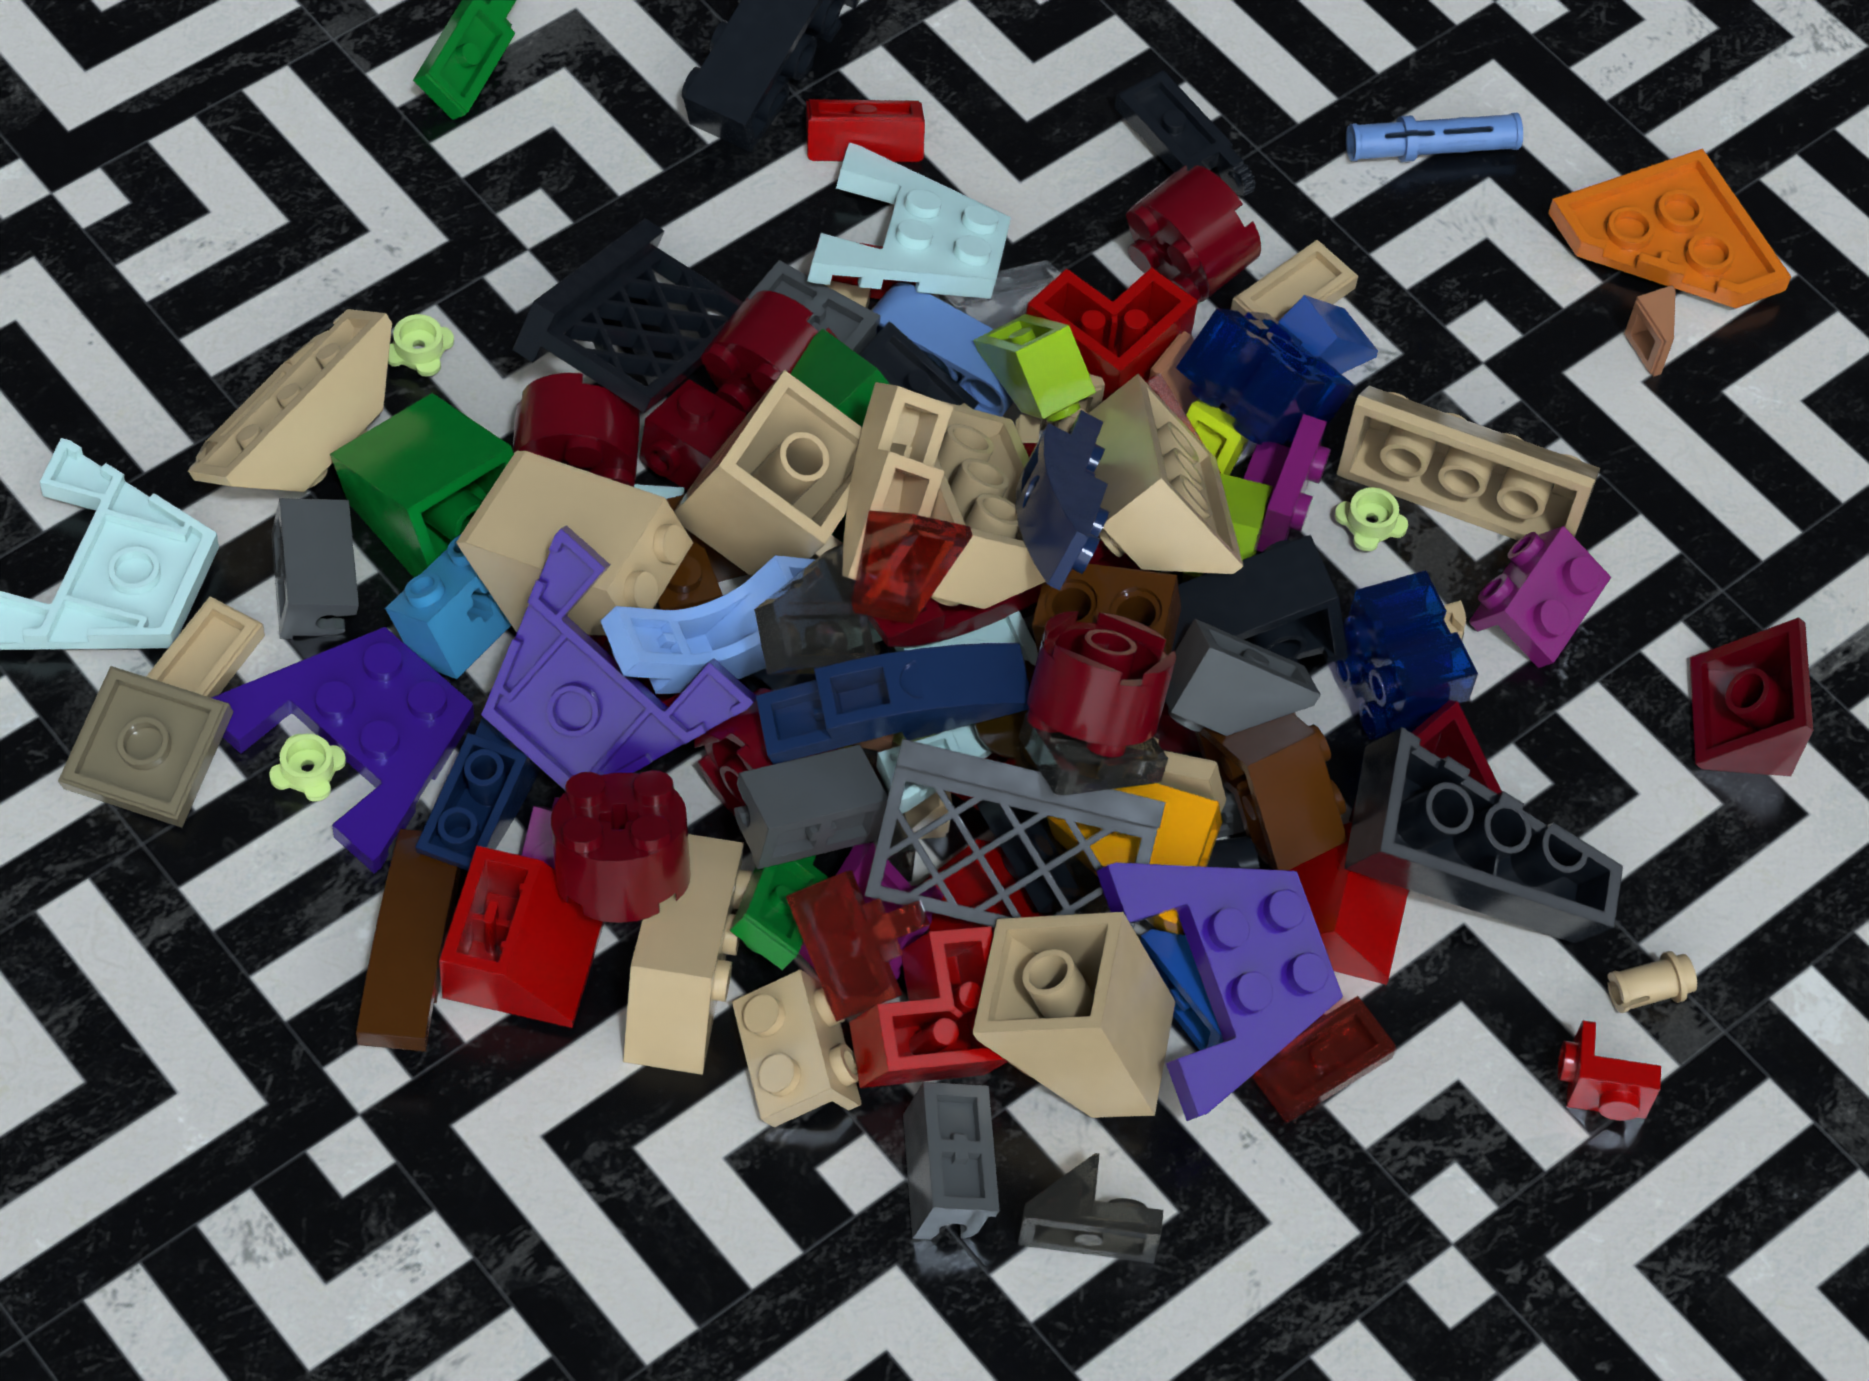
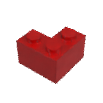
(1119, 335)
(934, 1029)

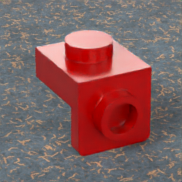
(1604, 1084)

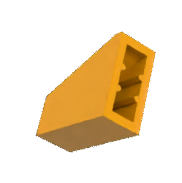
(1184, 838)

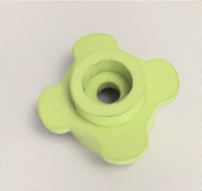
(419, 331)
(1372, 504)
(307, 750)

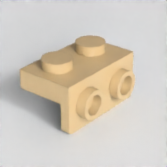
(795, 1049)

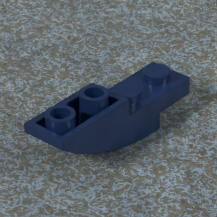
(1062, 499)
(894, 693)
(478, 798)

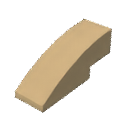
(894, 462)

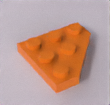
(1675, 229)

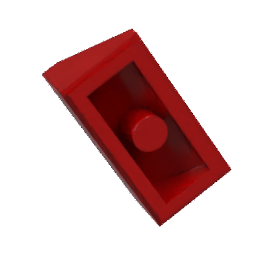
(882, 126)

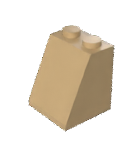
(775, 479)
(623, 524)
(1078, 1010)

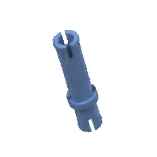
(1411, 138)

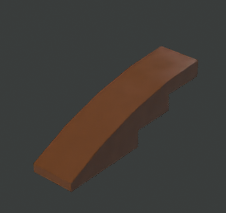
(407, 948)

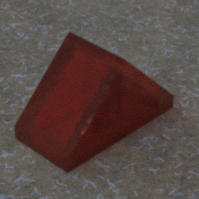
(904, 563)

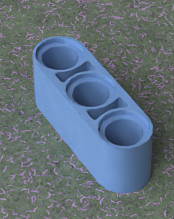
(947, 339)

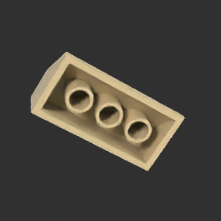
(1463, 467)
(1161, 488)
(978, 490)

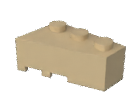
(682, 963)

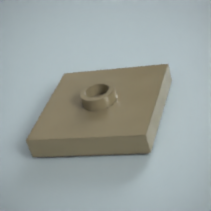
(146, 746)

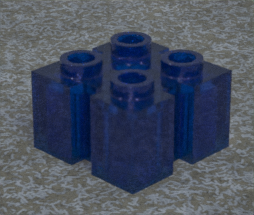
(1261, 376)
(1402, 655)

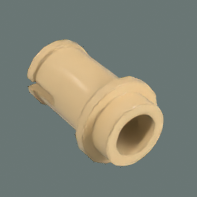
(1653, 982)

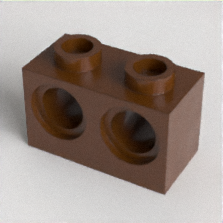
(1117, 591)

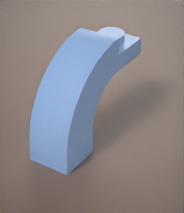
(679, 643)

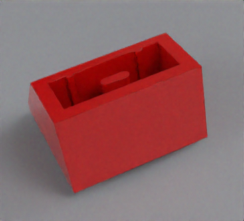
(517, 941)

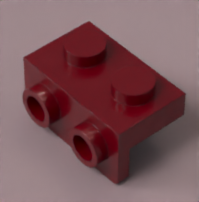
(687, 433)

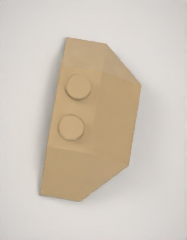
(303, 410)

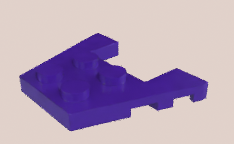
(567, 697)
(384, 713)
(1254, 958)

